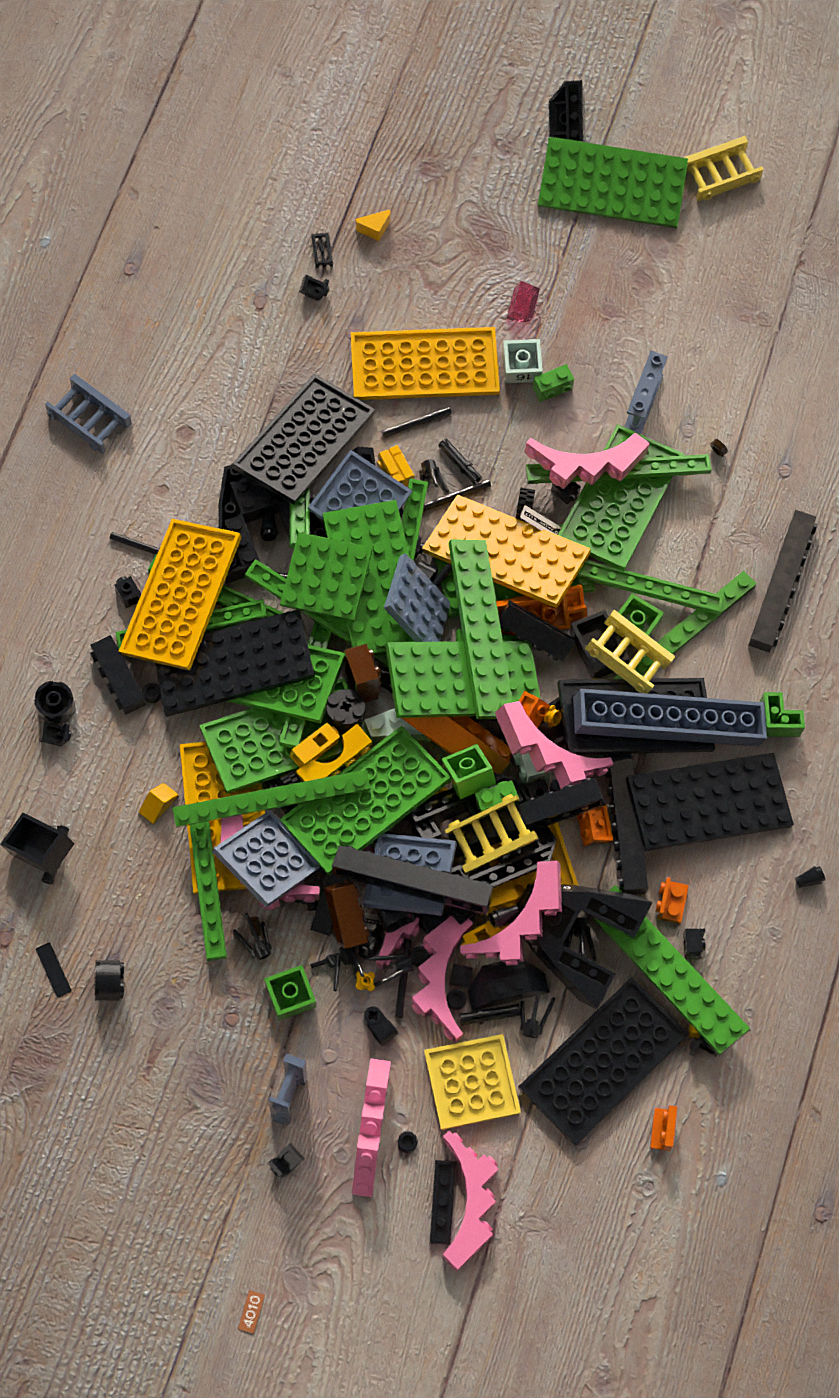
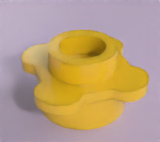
(553, 716)
(361, 985)

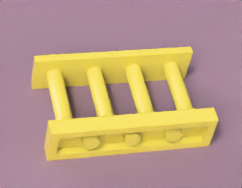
(722, 153)
(639, 640)
(489, 852)

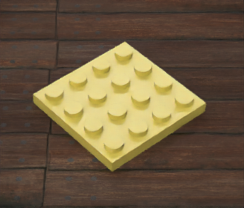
(472, 1082)

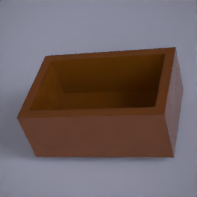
(362, 672)
(346, 914)

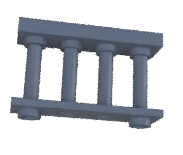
(645, 392)
(92, 396)
(295, 1075)

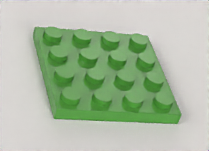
(326, 576)

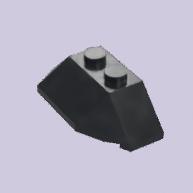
(568, 112)
(505, 983)

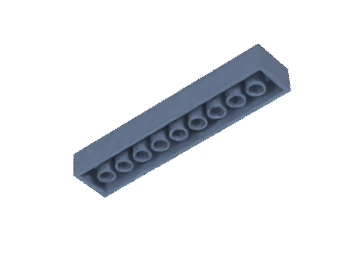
(669, 717)

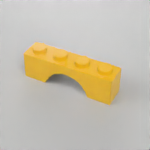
(354, 743)

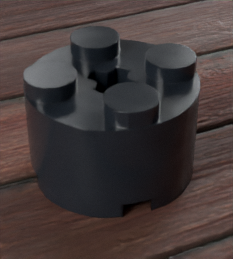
(63, 698)
(345, 710)
(107, 980)

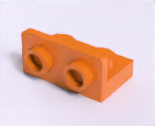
(534, 707)
(595, 826)
(672, 901)
(663, 1128)

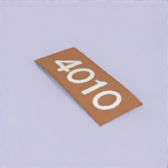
(251, 1311)

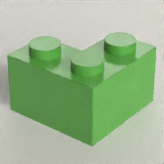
(780, 721)

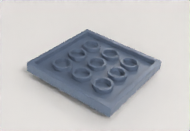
(357, 484)
(416, 602)
(419, 851)
(266, 858)

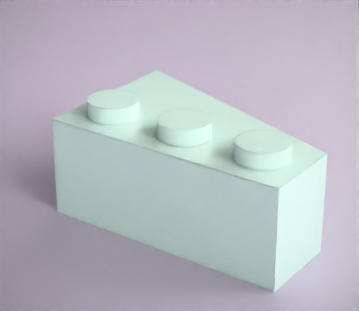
(386, 723)

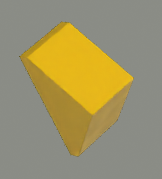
(374, 224)
(157, 802)

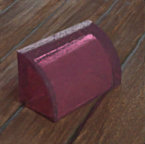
(523, 302)

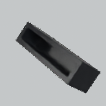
(536, 631)
(117, 674)

